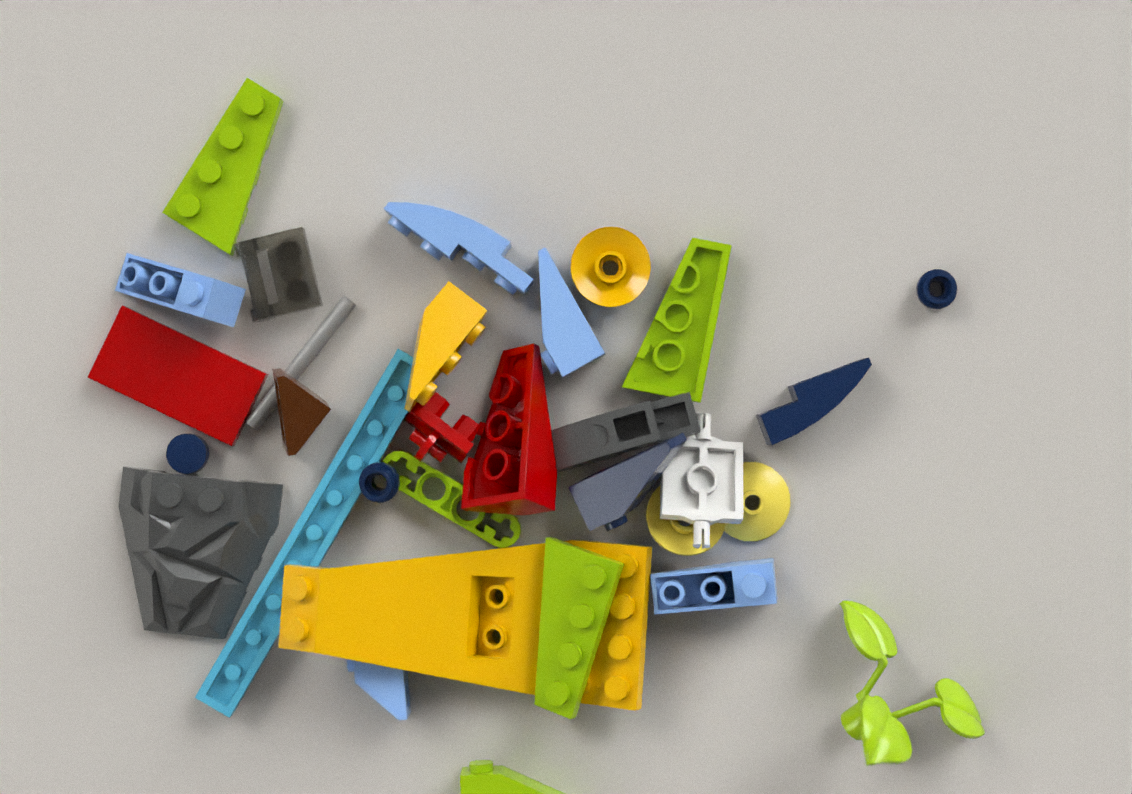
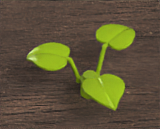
(870, 718)

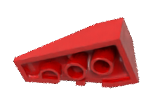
(515, 455)

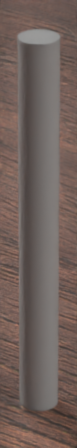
(303, 359)

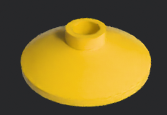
(616, 246)

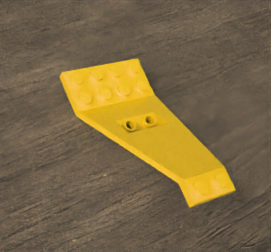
(442, 613)

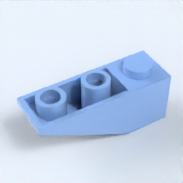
(180, 289)
(715, 586)

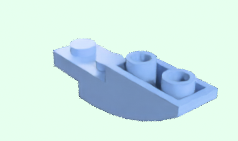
(448, 232)

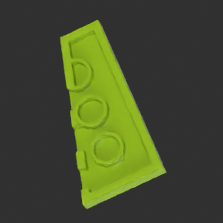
(222, 178)
(682, 332)
(572, 618)

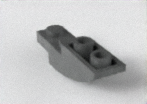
(623, 431)

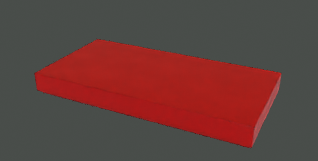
(178, 375)

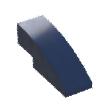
(811, 401)

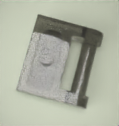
(291, 272)

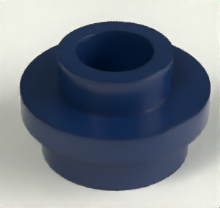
(948, 285)
(369, 488)

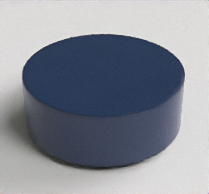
(187, 453)

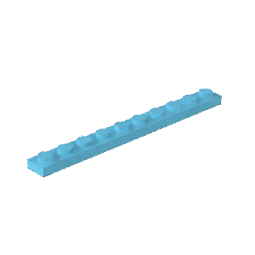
(309, 537)

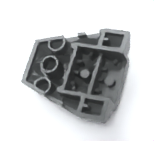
(194, 546)

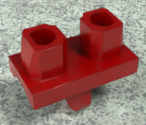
(438, 437)

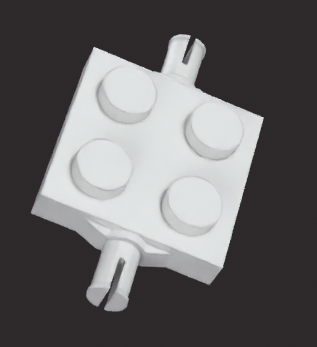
(704, 483)

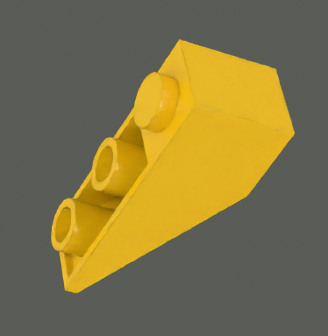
(442, 332)

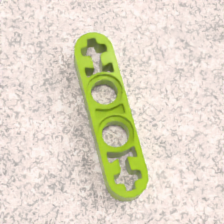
(448, 503)

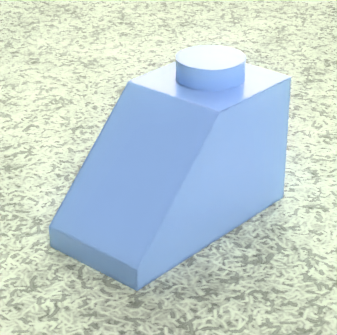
(384, 685)

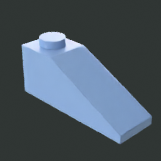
(565, 330)

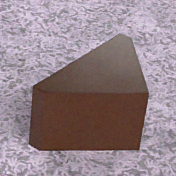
(298, 411)

